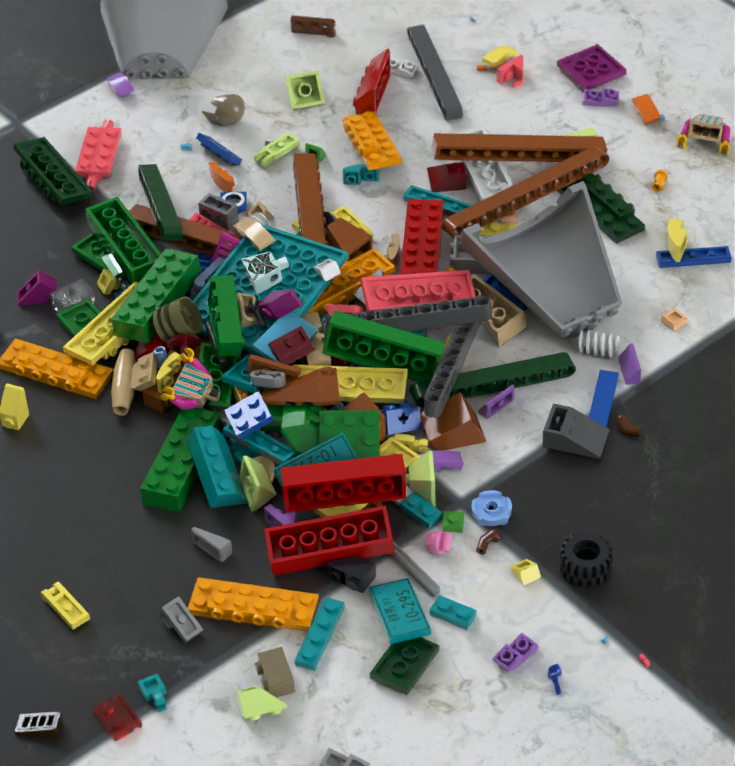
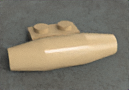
(131, 376)

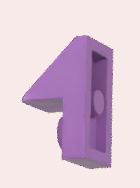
(275, 517)

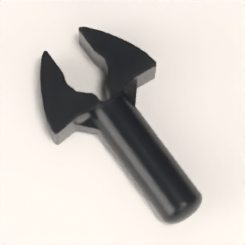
(251, 308)

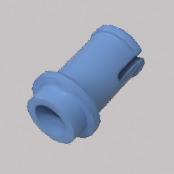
(161, 355)

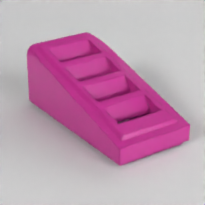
(220, 251)

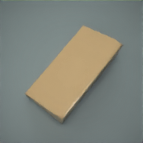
(246, 319)

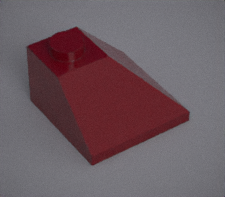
(447, 177)

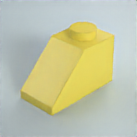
(13, 407)

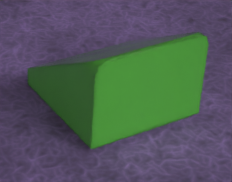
(318, 151)

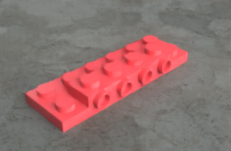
(415, 289)

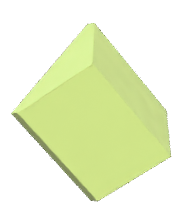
(255, 483)

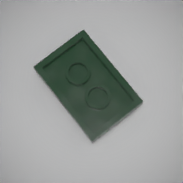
(404, 664)

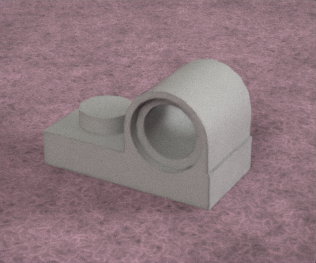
(178, 616)

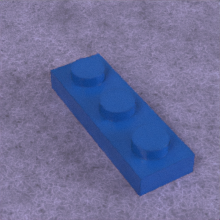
(218, 149)

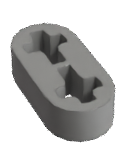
(267, 378)

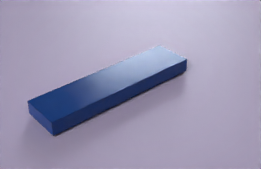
(695, 256)
(603, 396)

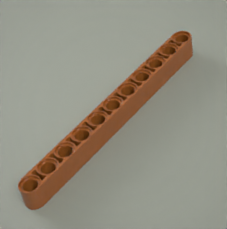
(527, 191)

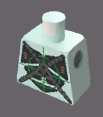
(264, 270)

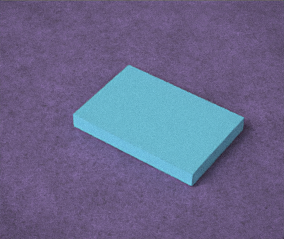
(279, 328)

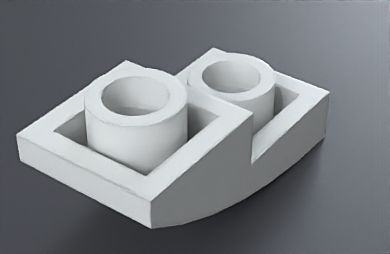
(403, 69)

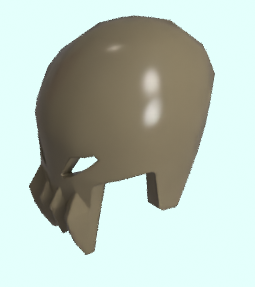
(229, 109)

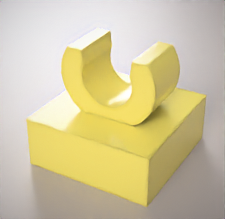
(107, 282)

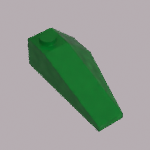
(210, 361)

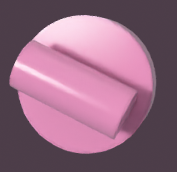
(438, 542)

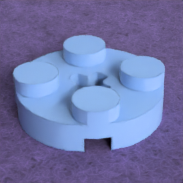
(487, 517)

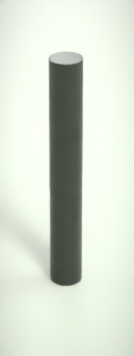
(222, 359)

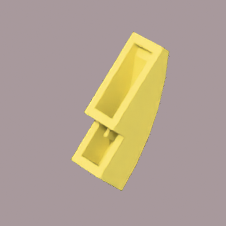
(676, 238)

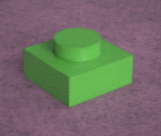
(453, 521)

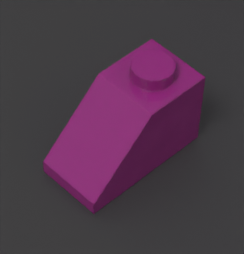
(36, 289)
(279, 304)

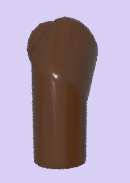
(625, 426)
(491, 535)

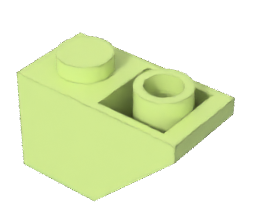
(256, 701)

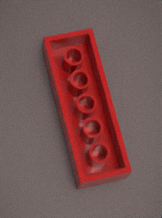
(343, 483)
(328, 539)

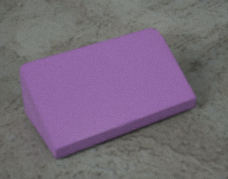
(630, 365)
(497, 403)

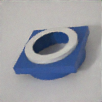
(242, 205)

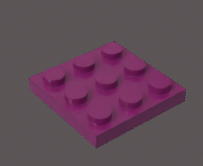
(591, 67)

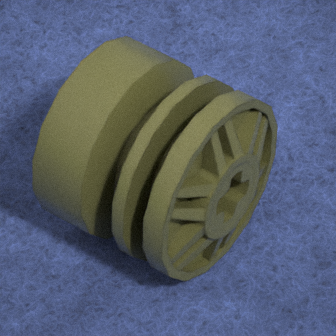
(177, 318)

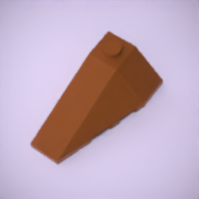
(316, 387)

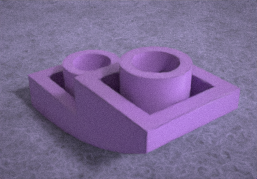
(120, 84)
(606, 97)
(446, 459)
(516, 653)

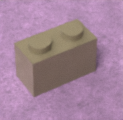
(275, 672)

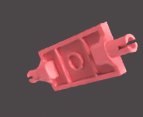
(98, 153)

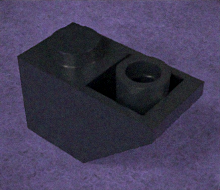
(352, 572)

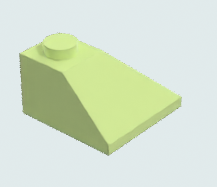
(305, 89)
(422, 477)

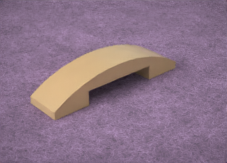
(254, 232)

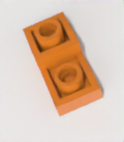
(646, 109)
(221, 178)

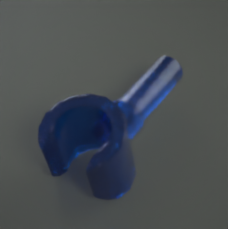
(553, 672)

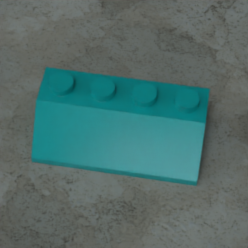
(216, 467)

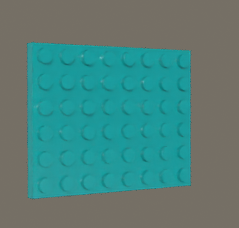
(300, 275)

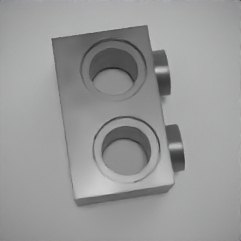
(219, 211)

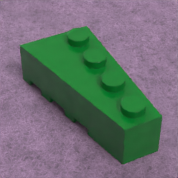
(225, 316)

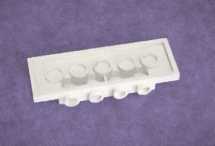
(487, 176)

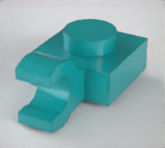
(240, 451)
(153, 689)

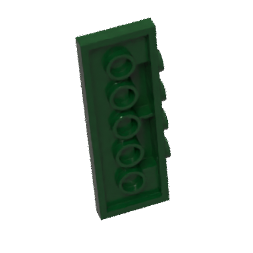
(51, 171)
(612, 213)

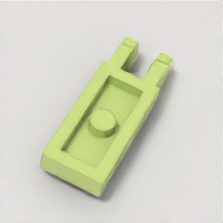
(276, 149)

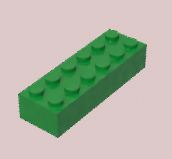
(122, 238)
(162, 284)
(382, 346)
(174, 468)

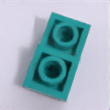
(358, 173)

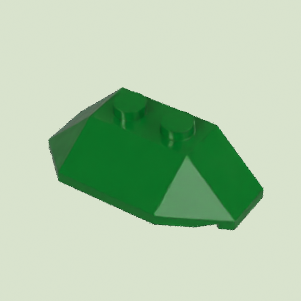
(301, 426)

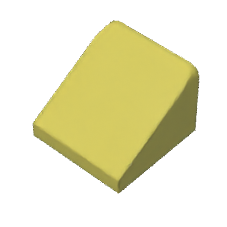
(526, 571)

